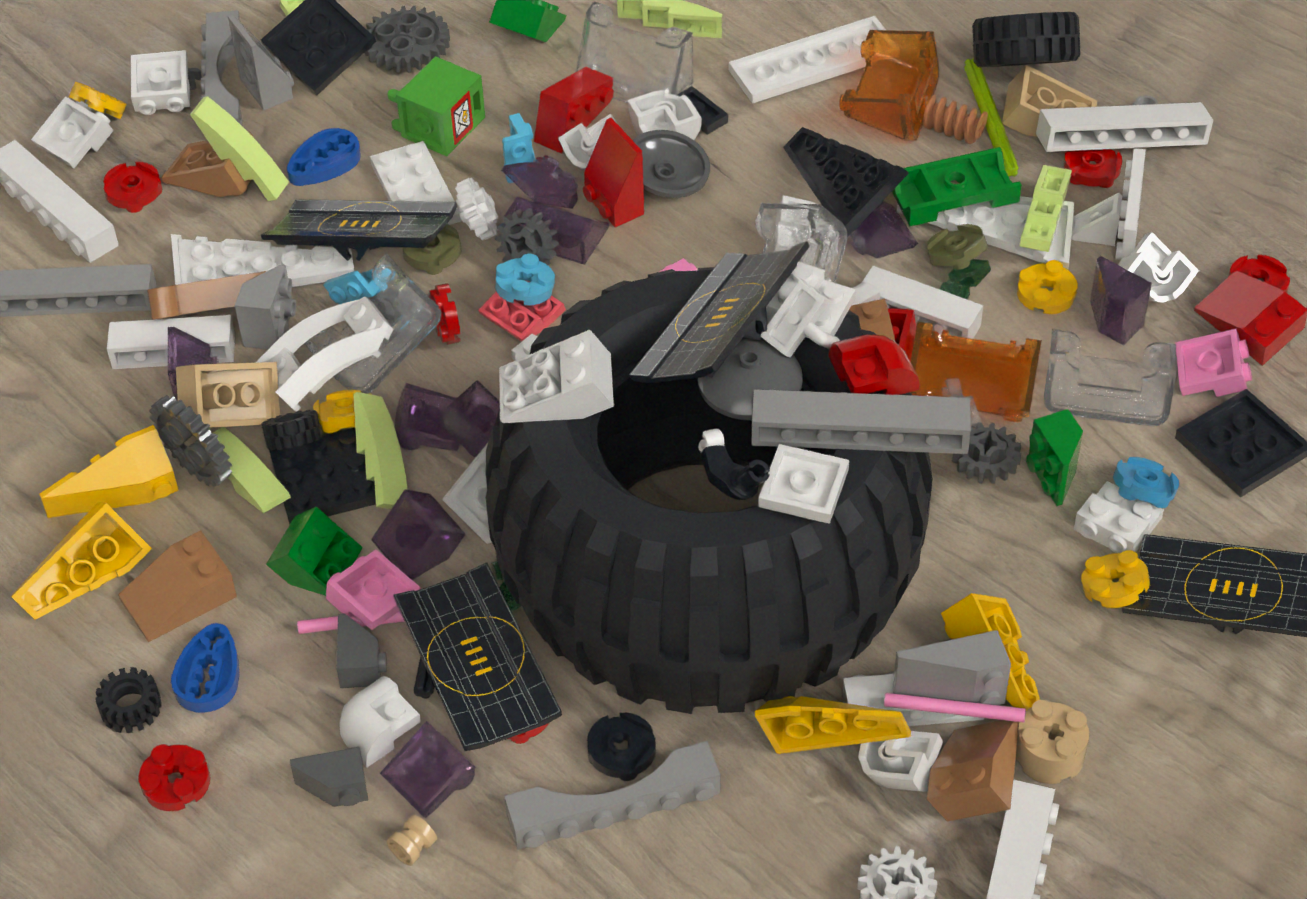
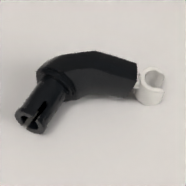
(724, 474)

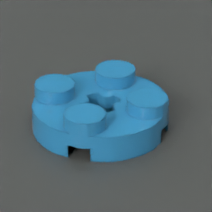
(1145, 481)

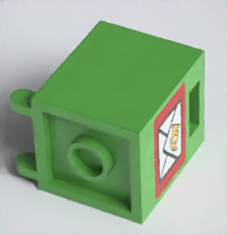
(439, 106)

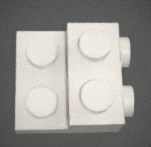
(160, 82)
(73, 131)
(840, 296)
(1115, 520)

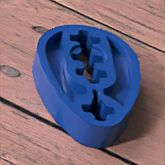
(324, 157)
(196, 657)

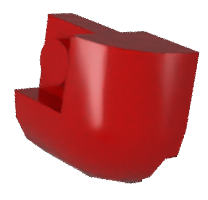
(873, 365)

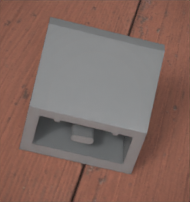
(265, 308)

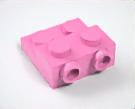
(1213, 363)
(368, 589)

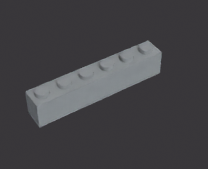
(76, 290)
(861, 421)

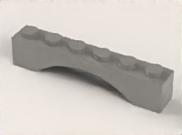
(218, 52)
(546, 815)

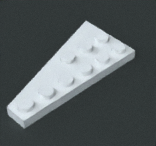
(1005, 225)
(209, 260)

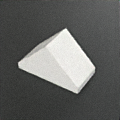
(1098, 222)

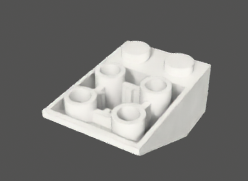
(558, 382)

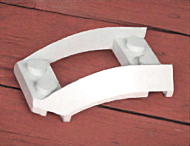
(298, 379)

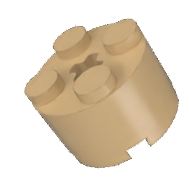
(1052, 742)

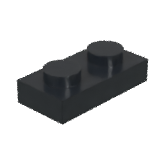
(711, 114)

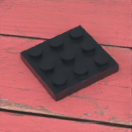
(318, 42)
(1243, 442)
(324, 475)

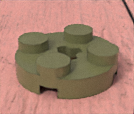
(957, 247)
(439, 257)

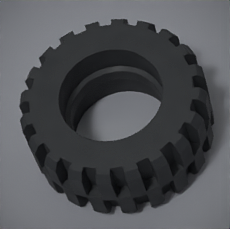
(1026, 39)

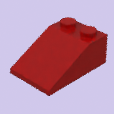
(615, 176)
(1258, 312)

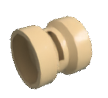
(410, 841)

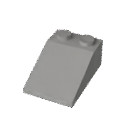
(258, 68)
(956, 670)

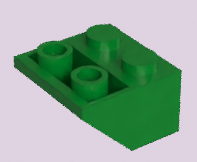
(528, 17)
(1055, 452)
(313, 551)

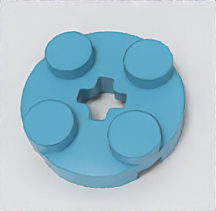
(512, 276)

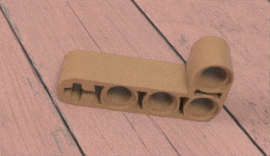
(196, 296)

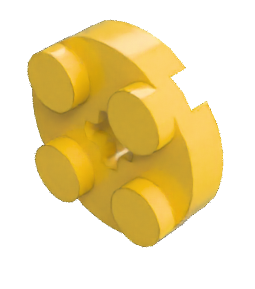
(98, 100)
(1050, 275)
(336, 411)
(1101, 570)

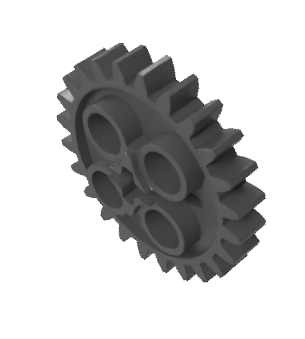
(407, 38)
(176, 426)

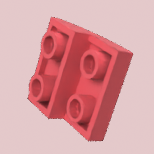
(521, 319)

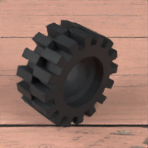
(291, 430)
(130, 715)

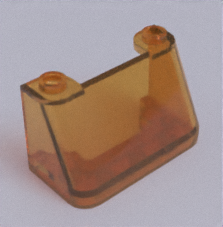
(895, 82)
(991, 372)

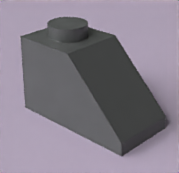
(357, 655)
(332, 776)

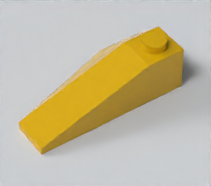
(126, 476)
(86, 558)
(984, 614)
(815, 723)

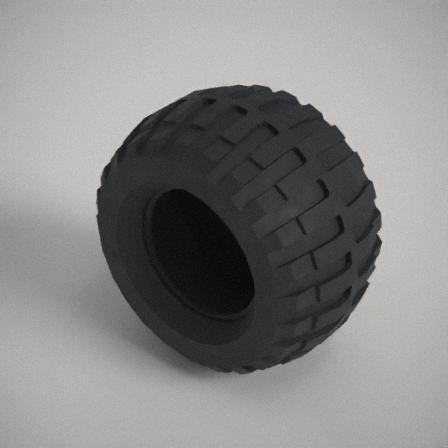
(680, 598)

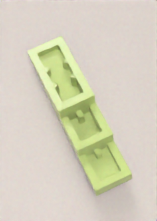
(673, 13)
(238, 145)
(1045, 208)
(380, 445)
(250, 475)

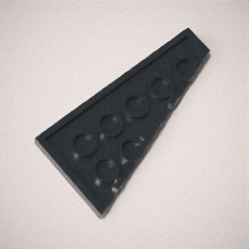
(843, 177)

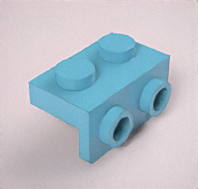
(518, 146)
(351, 287)

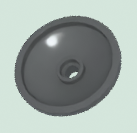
(672, 163)
(749, 368)

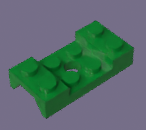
(929, 187)

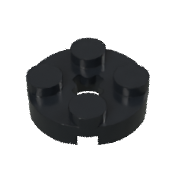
(621, 763)

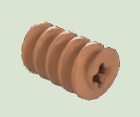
(953, 121)

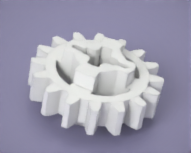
(476, 208)
(894, 877)

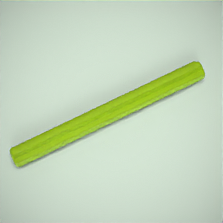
(994, 124)

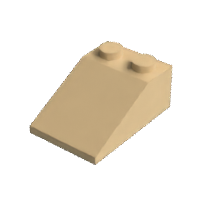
(1036, 91)
(230, 392)

